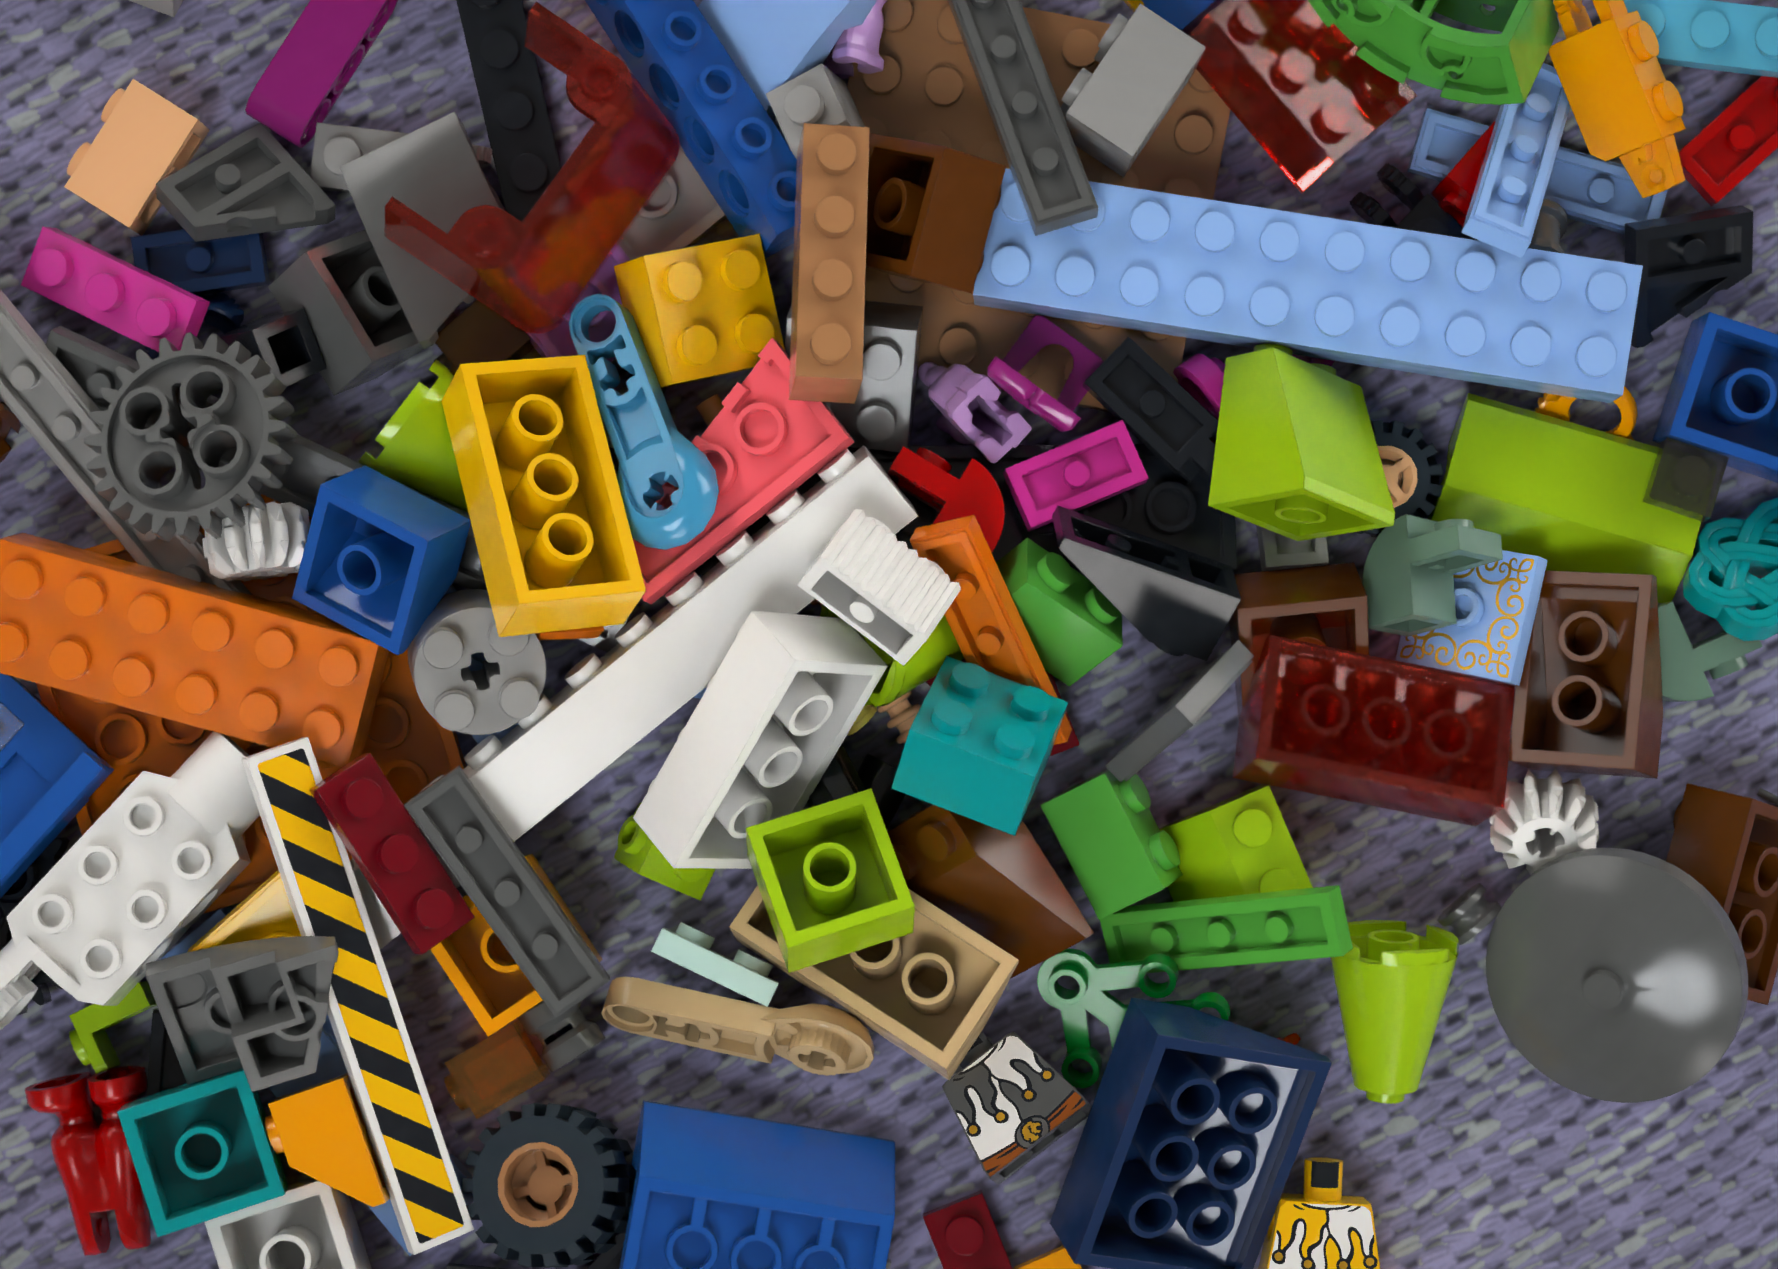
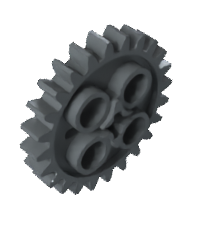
(138, 457)

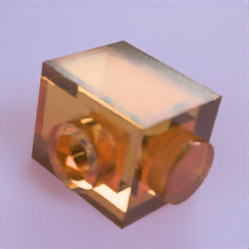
(495, 1070)

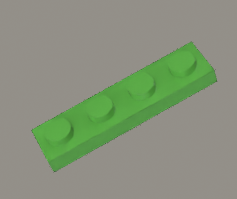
(1232, 929)

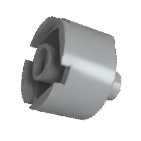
(480, 699)

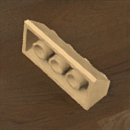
(917, 990)

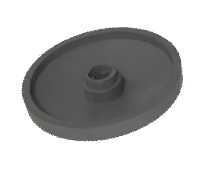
(1617, 975)

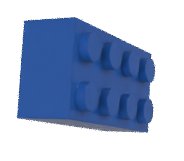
(1726, 395)

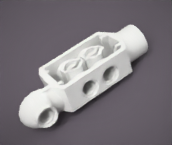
(132, 882)

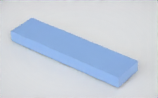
(1518, 166)
(1580, 183)

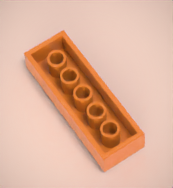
(185, 649)

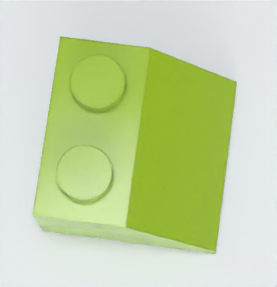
(1236, 849)

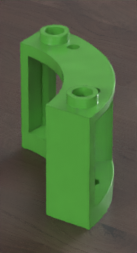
(1463, 64)

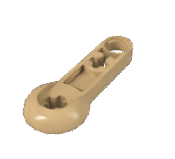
(808, 1035)

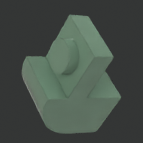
(1413, 571)
(1685, 663)

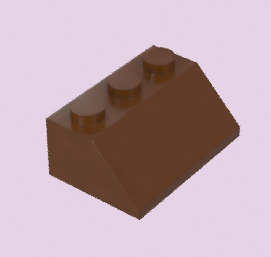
(1733, 853)

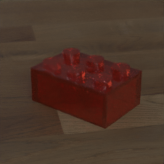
(1295, 84)

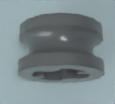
(1469, 913)

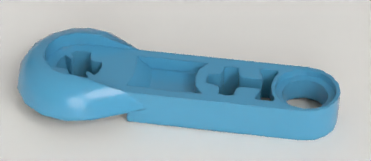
(644, 434)

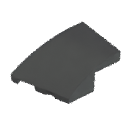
(438, 179)
(247, 1007)

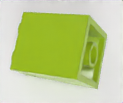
(1296, 449)

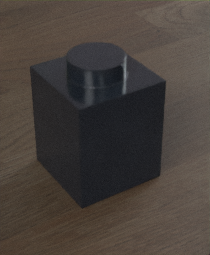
(283, 343)

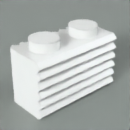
(880, 586)

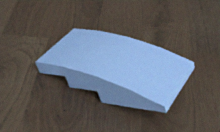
(780, 37)

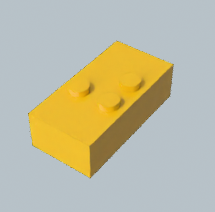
(542, 495)

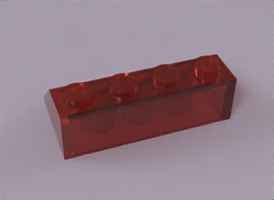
(1376, 732)

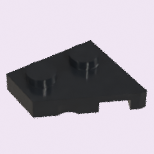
(1686, 262)

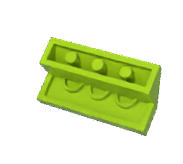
(1562, 494)

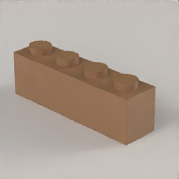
(829, 263)

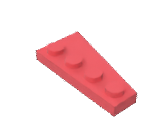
(760, 455)

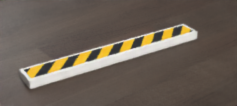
(360, 998)

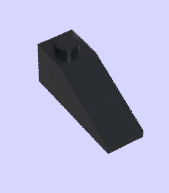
(1161, 589)

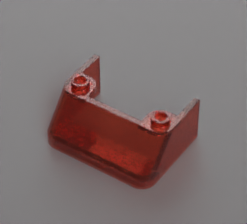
(543, 265)

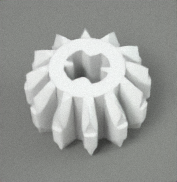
(263, 548)
(1544, 821)

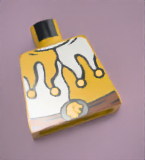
(1321, 1225)

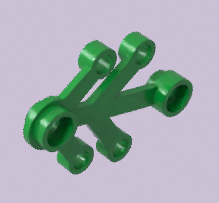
(1093, 998)

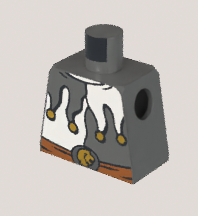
(1011, 1104)

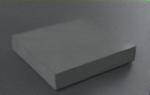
(1180, 712)

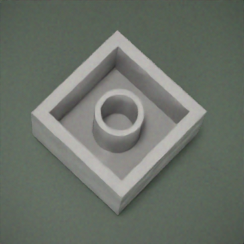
(1131, 90)

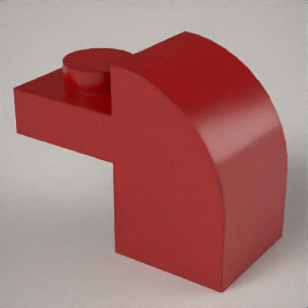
(975, 493)

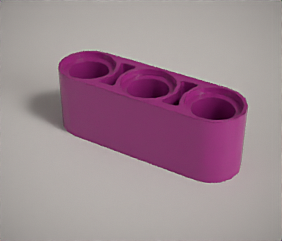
(316, 65)

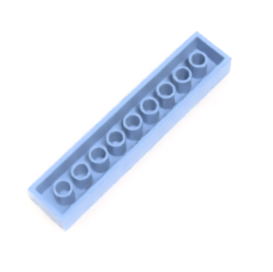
(1320, 289)

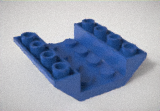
(756, 1194)

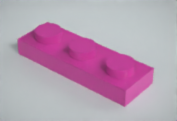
(112, 291)

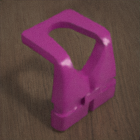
(1037, 335)

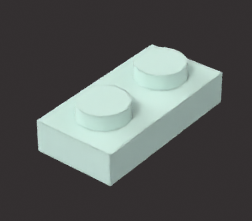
(692, 951)

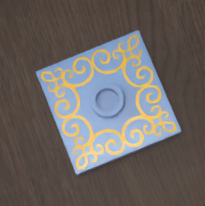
(1493, 622)

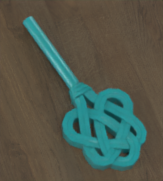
(1723, 572)

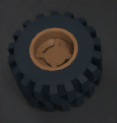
(550, 1185)

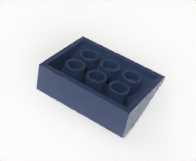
(1186, 1143)

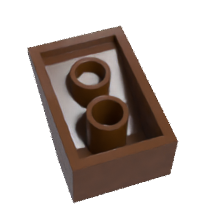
(1300, 604)
(1591, 678)
(989, 883)

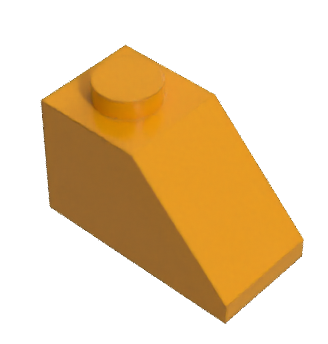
(327, 1139)

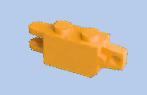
(1620, 92)

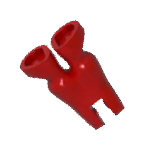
(96, 1158)

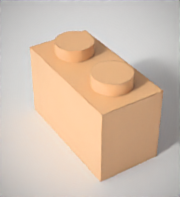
(134, 150)

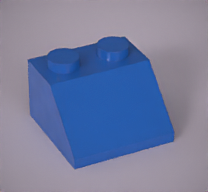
(379, 556)

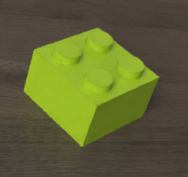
(830, 880)

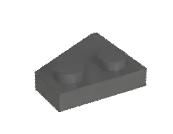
(244, 190)

